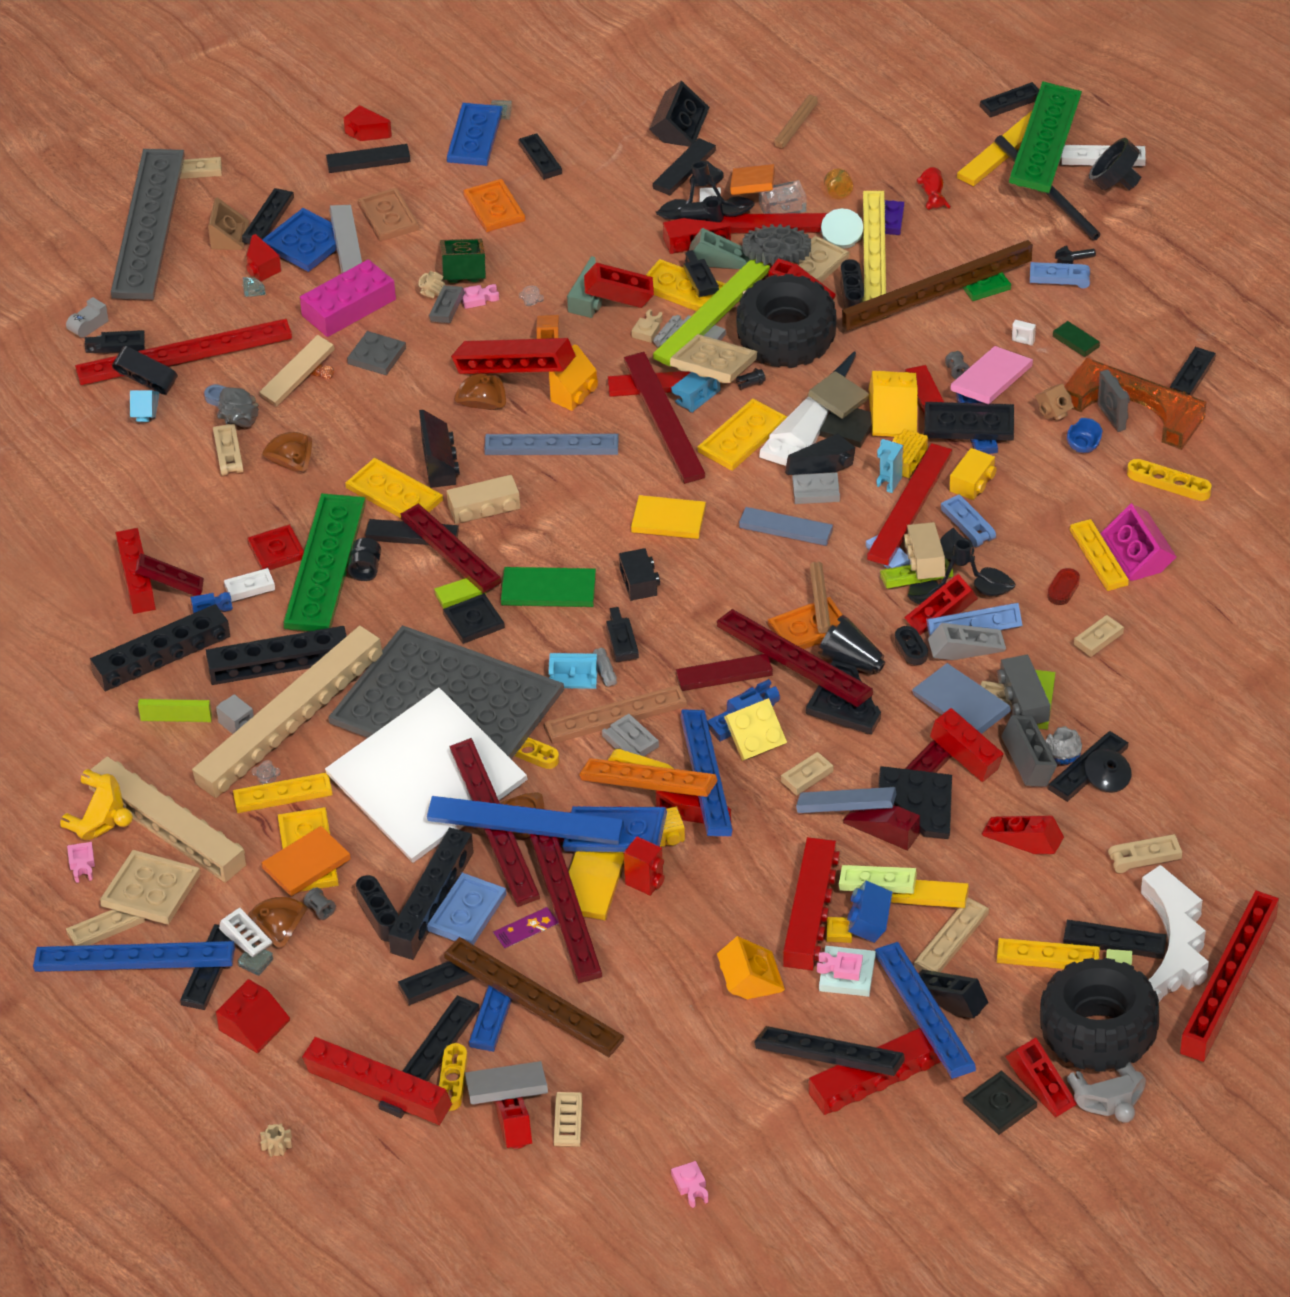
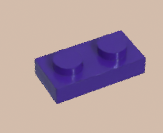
(893, 217)

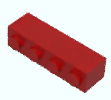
(138, 586)

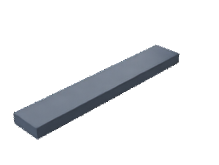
(551, 444)

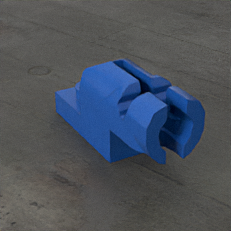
(762, 691)

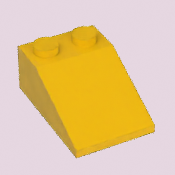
(893, 402)

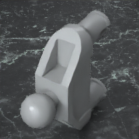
(1110, 1096)

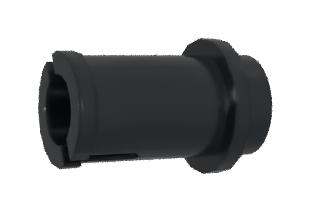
(751, 378)

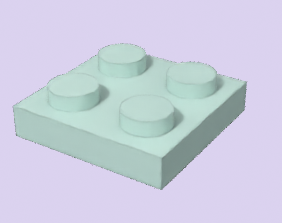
(845, 986)

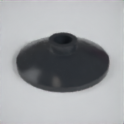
(1106, 778)

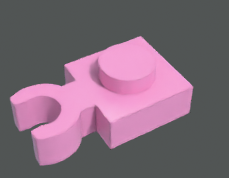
(476, 296)
(81, 859)
(844, 965)
(691, 1181)

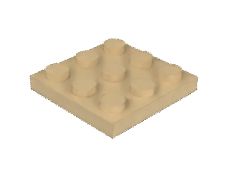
(713, 358)
(150, 887)

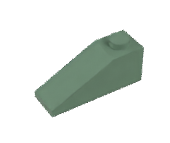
(718, 250)
(578, 301)

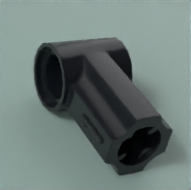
(708, 210)

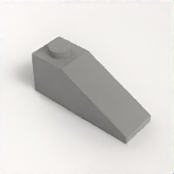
(963, 641)

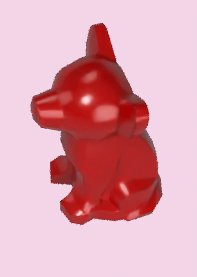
(933, 183)

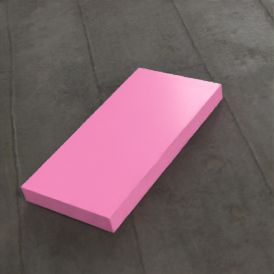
(991, 375)

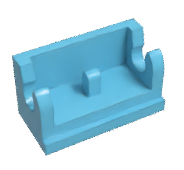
(890, 464)
(574, 669)

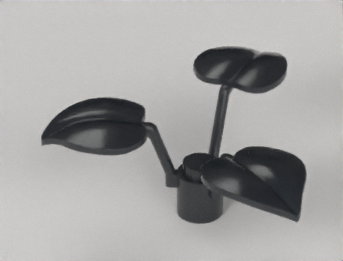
(706, 174)
(961, 551)

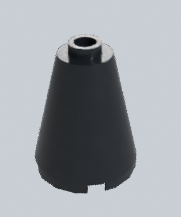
(852, 647)

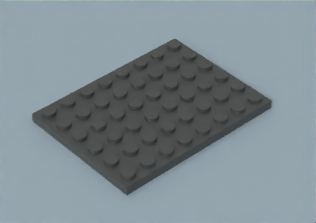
(492, 693)

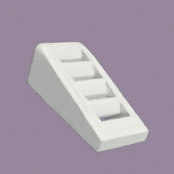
(240, 917)

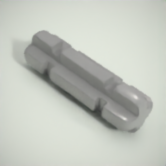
(667, 330)
(605, 667)

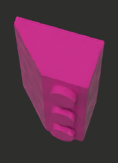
(1137, 543)

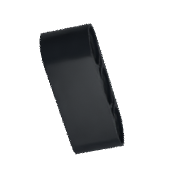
(851, 283)
(144, 370)
(376, 905)

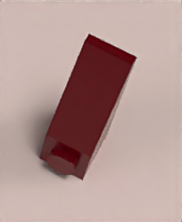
(888, 824)

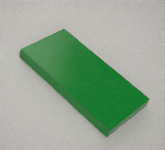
(548, 586)

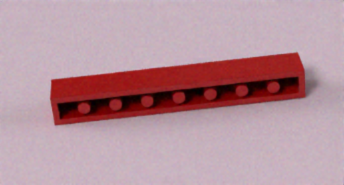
(1229, 976)

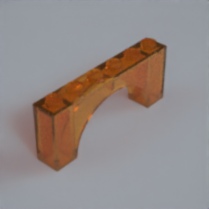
(1177, 410)

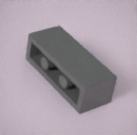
(1024, 688)
(1029, 750)

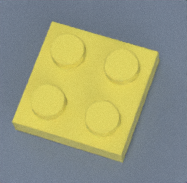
(755, 729)

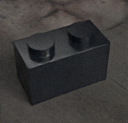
(638, 574)

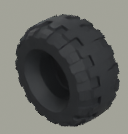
(786, 320)
(1105, 990)

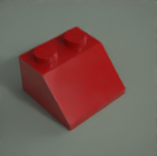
(251, 1016)

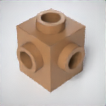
(1054, 402)

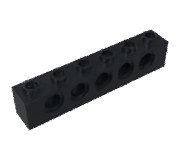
(160, 647)
(271, 655)
(432, 888)

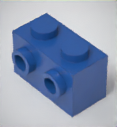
(869, 911)

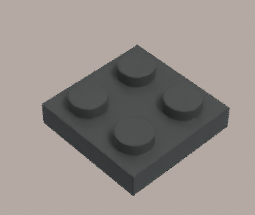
(376, 353)
(1113, 400)

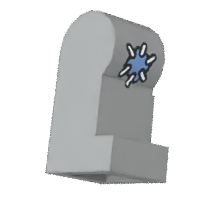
(88, 318)

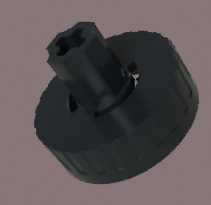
(1116, 166)

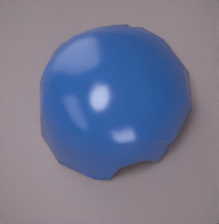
(1084, 435)

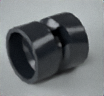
(364, 559)

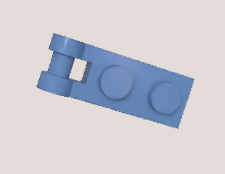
(1060, 274)
(968, 520)

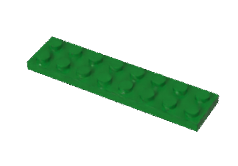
(1045, 137)
(324, 562)

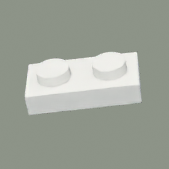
(249, 584)

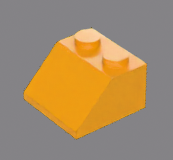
(575, 383)
(749, 969)

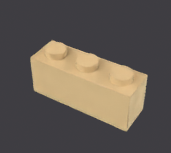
(483, 499)
(925, 550)

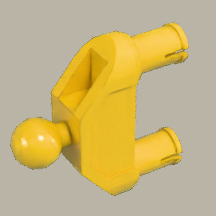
(104, 809)

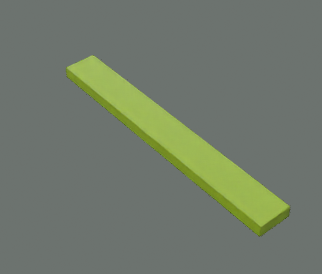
(712, 310)

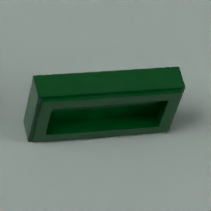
(1076, 339)

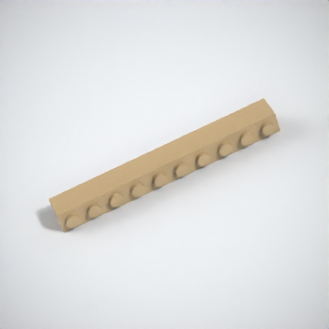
(287, 712)

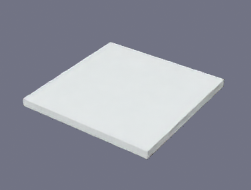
(409, 763)

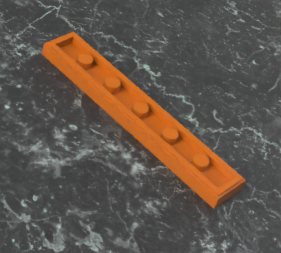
(648, 777)

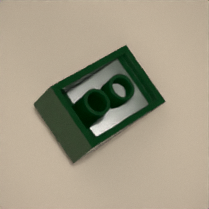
(462, 260)

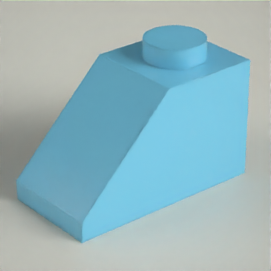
(143, 404)

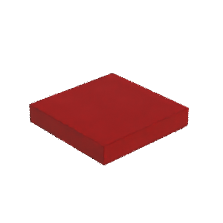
(276, 547)

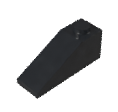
(822, 457)
(955, 993)

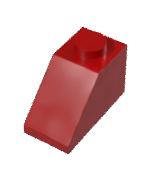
(366, 125)
(262, 259)

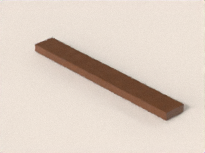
(534, 997)

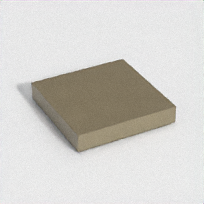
(838, 394)

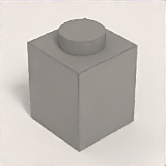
(233, 713)

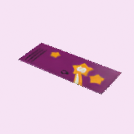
(525, 927)

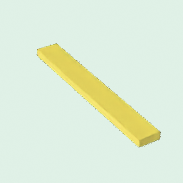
(874, 244)

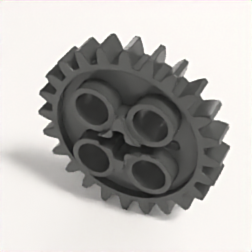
(776, 242)

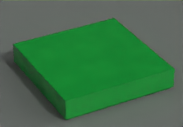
(988, 287)

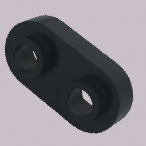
(911, 645)

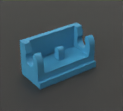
(695, 390)

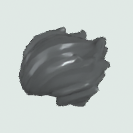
(237, 407)

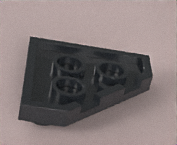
(839, 711)
(924, 795)

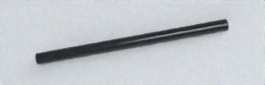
(1055, 195)

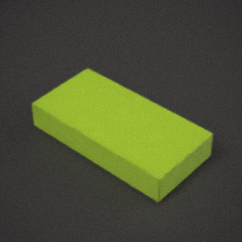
(456, 592)

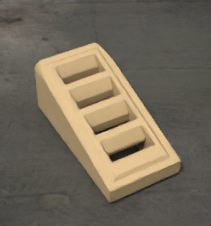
(568, 1103)

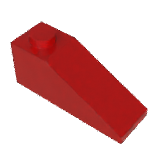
(948, 600)
(1041, 1077)
(514, 1122)

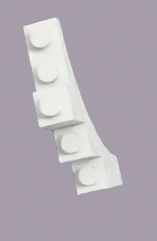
(1179, 912)

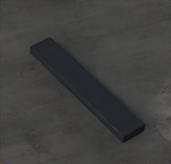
(830, 1050)
(431, 1051)

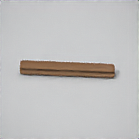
(796, 121)
(820, 597)

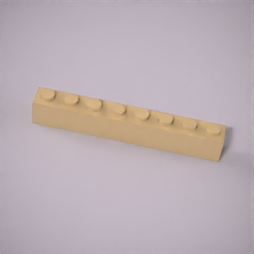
(174, 823)

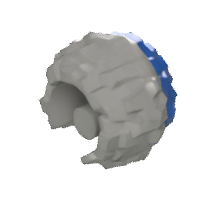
(1064, 745)

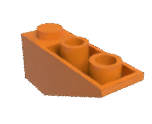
(547, 326)

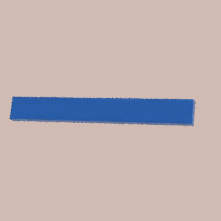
(703, 760)
(525, 820)
(134, 956)
(925, 1010)

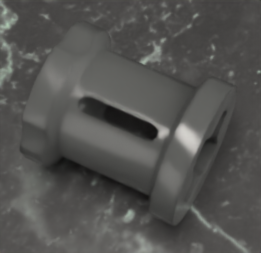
(957, 364)
(319, 903)

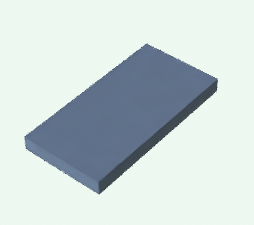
(954, 690)

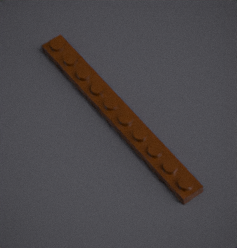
(936, 285)

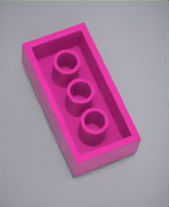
(347, 298)

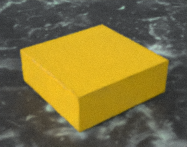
(838, 930)

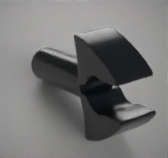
(1066, 256)

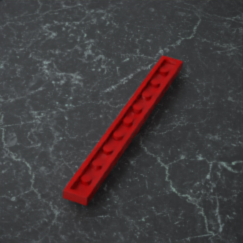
(193, 349)

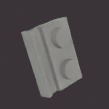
(816, 488)
(630, 736)

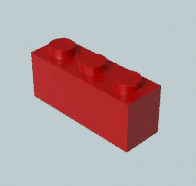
(618, 285)
(966, 744)

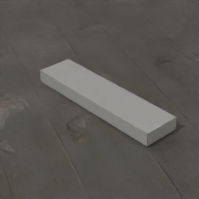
(345, 236)

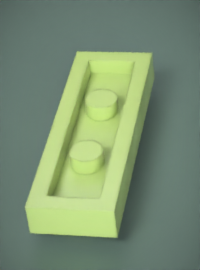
(891, 878)

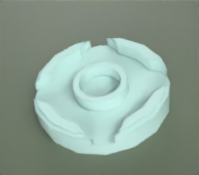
(842, 228)

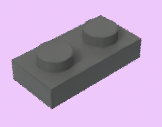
(446, 304)

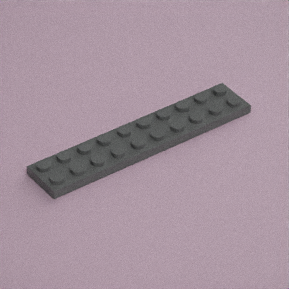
(148, 224)

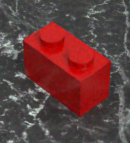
(643, 866)

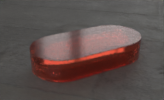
(1063, 586)

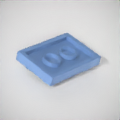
(467, 909)

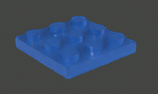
(303, 239)

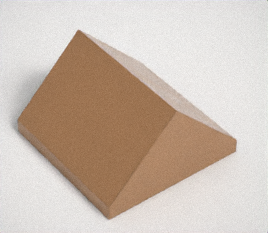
(226, 227)

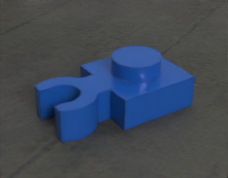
(201, 602)

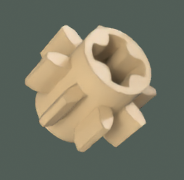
(431, 284)
(276, 1140)

